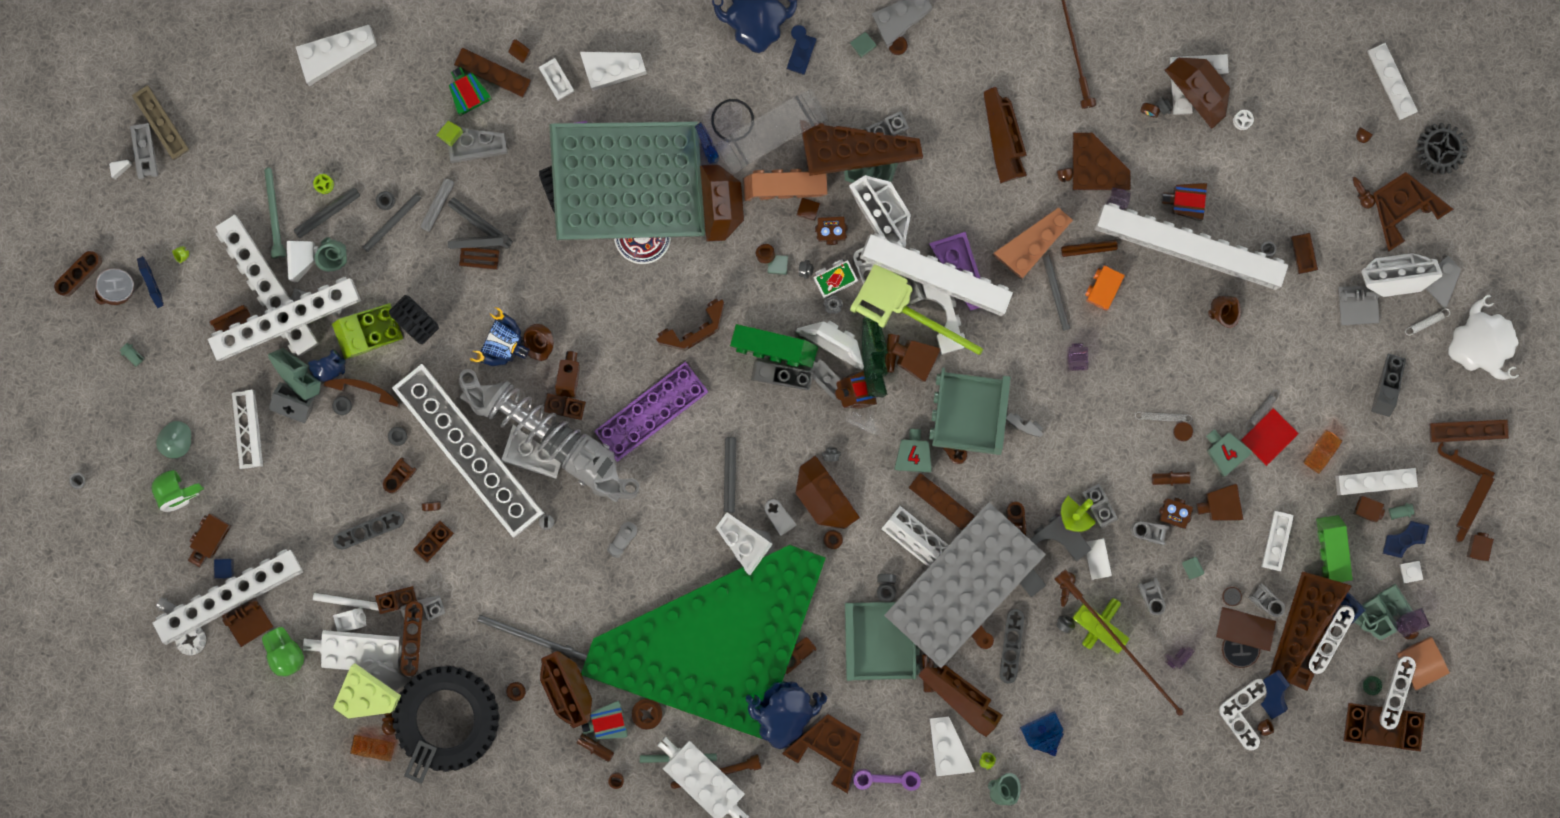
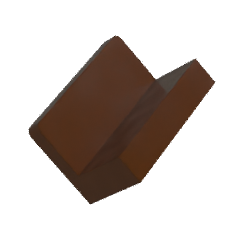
(234, 316)

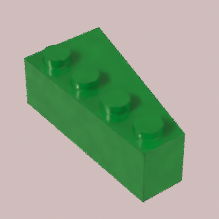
(773, 345)

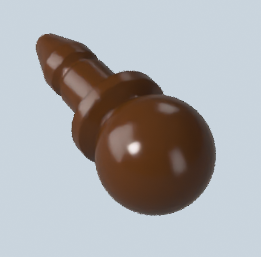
(1366, 199)
(1065, 592)
(387, 726)

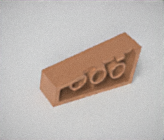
(784, 185)
(1029, 246)

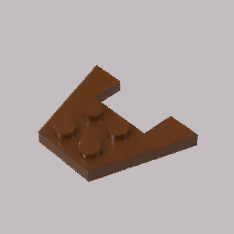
(1401, 199)
(833, 741)

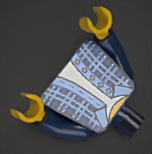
(502, 342)

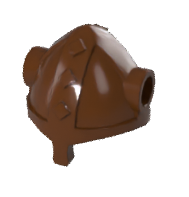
(1225, 311)

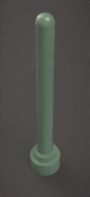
(277, 249)

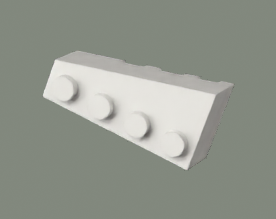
(333, 52)

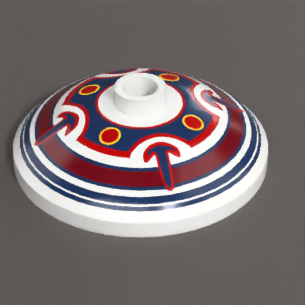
(643, 249)

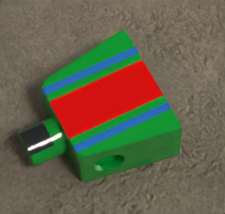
(467, 92)

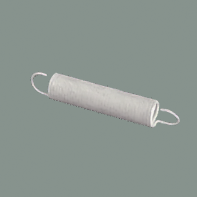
(1428, 321)

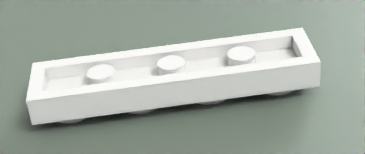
(1392, 81)

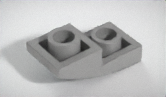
(891, 125)
(1030, 428)
(1101, 508)
(431, 607)

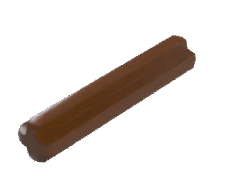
(1089, 248)

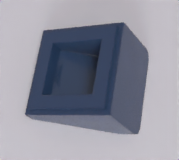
(223, 568)

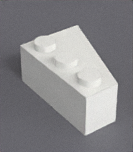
(611, 67)

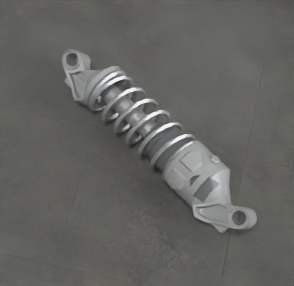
(578, 453)

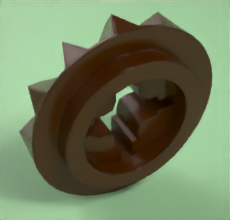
(647, 723)

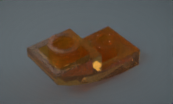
(1323, 451)
(372, 748)

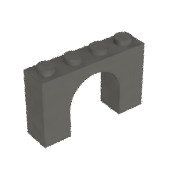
(1069, 539)

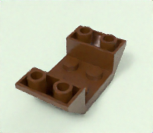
(715, 312)
(1365, 728)

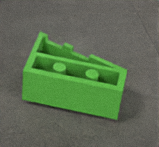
(1334, 548)

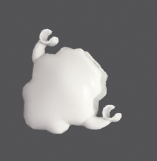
(1484, 342)

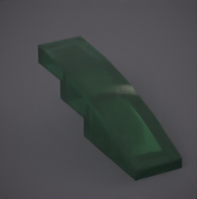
(873, 354)

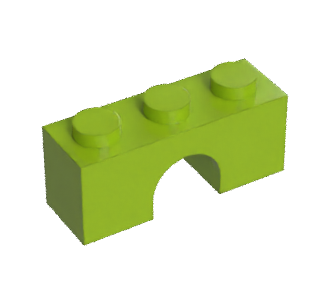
(1090, 623)

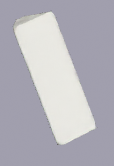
(1098, 559)

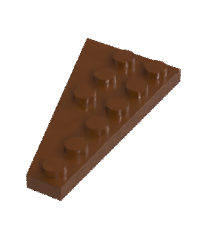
(846, 148)
(1309, 614)

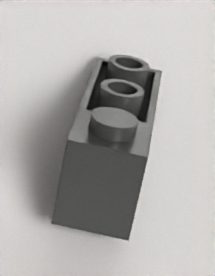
(781, 375)
(1389, 385)

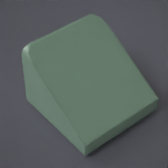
(863, 44)
(778, 265)
(1193, 568)

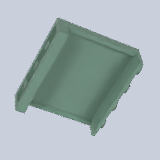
(970, 413)
(876, 645)

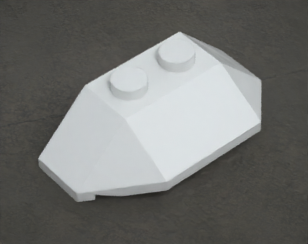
(882, 207)
(1401, 274)
(834, 341)

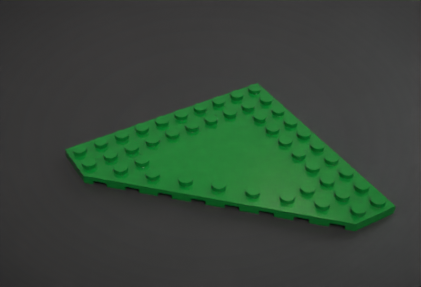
(714, 641)

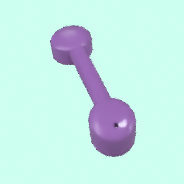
(909, 780)

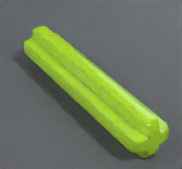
(1107, 614)

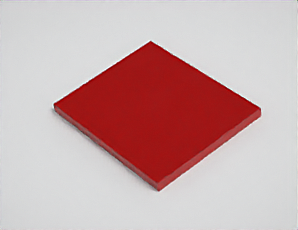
(1269, 436)

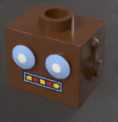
(831, 230)
(1175, 513)

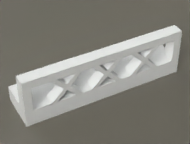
(253, 425)
(915, 543)

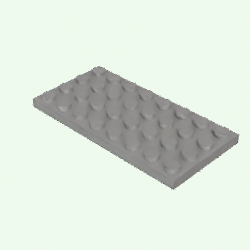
(964, 584)

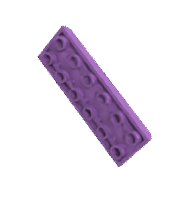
(651, 411)

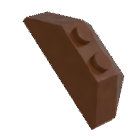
(1201, 87)
(720, 202)
(823, 496)
(566, 689)

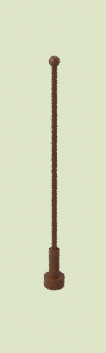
(1087, 100)
(1063, 578)

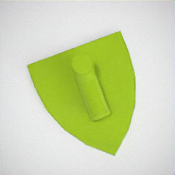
(1075, 516)

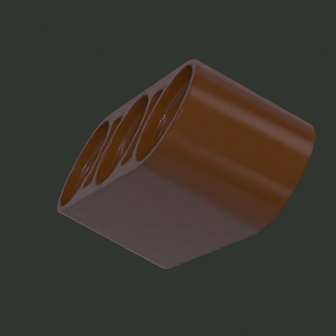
(69, 277)

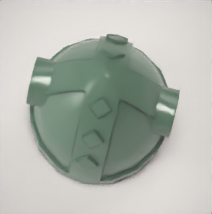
(331, 255)
(1005, 789)

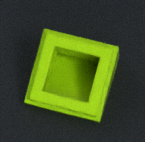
(449, 133)

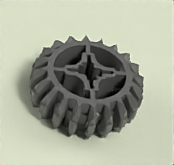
(1447, 132)

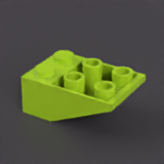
(366, 331)

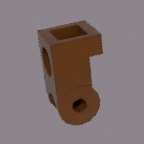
(982, 638)

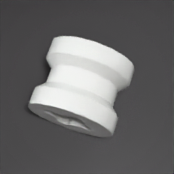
(1245, 117)

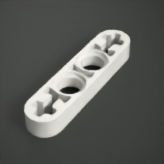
(1333, 640)
(1400, 693)

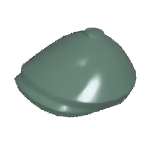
(174, 440)

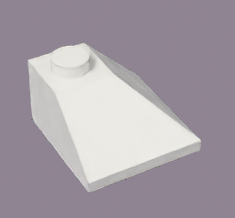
(300, 258)

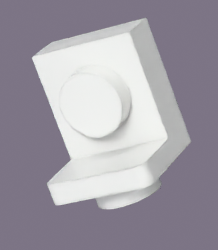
(350, 620)

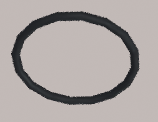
(723, 102)

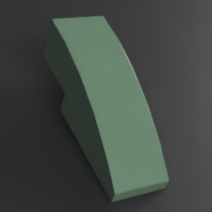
(295, 374)

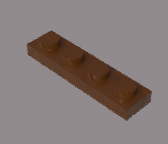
(492, 72)
(1468, 431)
(941, 501)

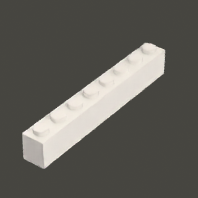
(936, 275)

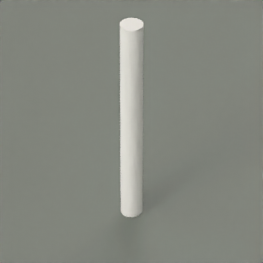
(345, 601)

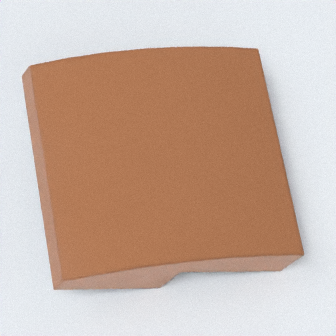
(1428, 661)

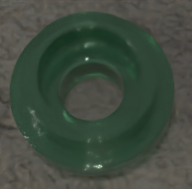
(1377, 689)

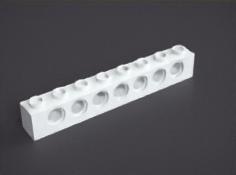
(234, 226)
(223, 351)
(163, 622)

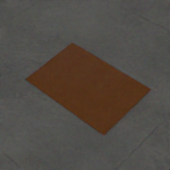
(1246, 629)

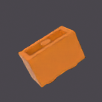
(1104, 288)

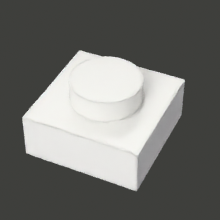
(1411, 571)

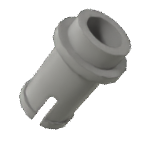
(165, 606)

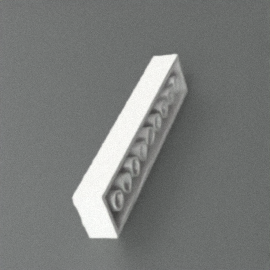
(1191, 247)
(468, 450)

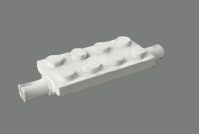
(344, 649)
(702, 780)

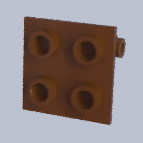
(247, 622)

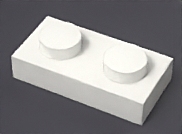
(556, 79)

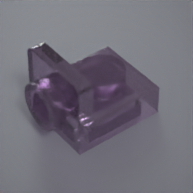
(1412, 622)
(1182, 657)

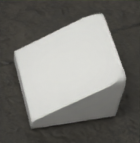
(119, 167)

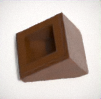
(519, 51)
(808, 209)

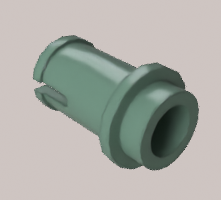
(131, 354)
(1401, 511)

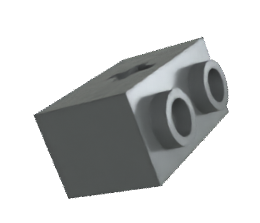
(289, 404)

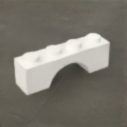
(952, 320)
(1376, 481)

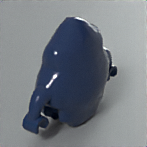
(756, 21)
(783, 712)

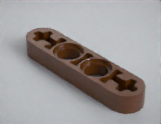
(411, 638)

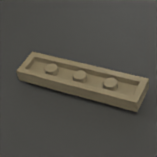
(160, 122)

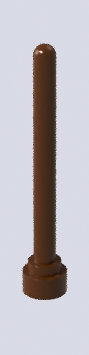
(751, 763)

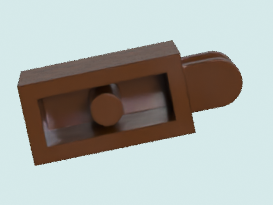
(208, 538)

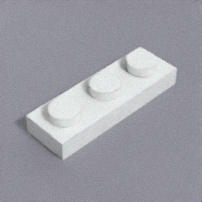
(1277, 541)

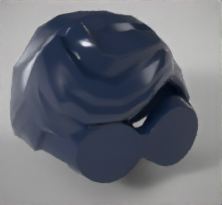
(328, 367)

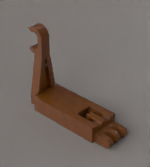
(1478, 495)

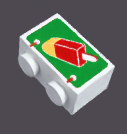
(835, 279)

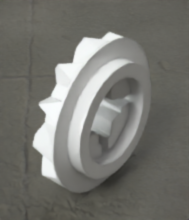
(199, 642)

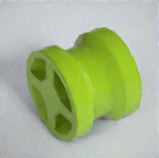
(322, 180)

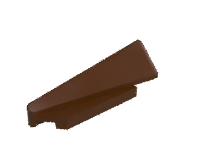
(1005, 136)
(963, 698)

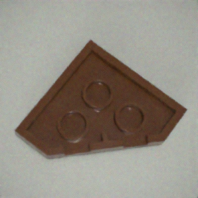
(1097, 166)

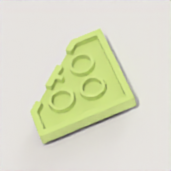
(364, 695)

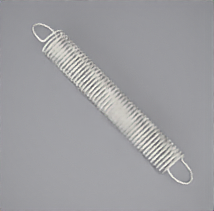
(1162, 415)

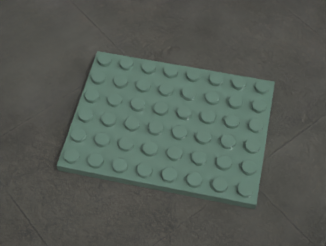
(626, 180)

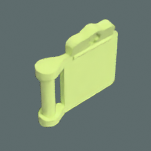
(884, 291)

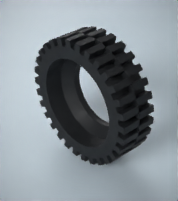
(470, 687)

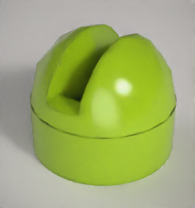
(180, 254)
(987, 756)

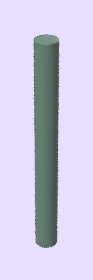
(665, 758)

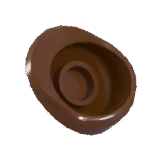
(539, 341)

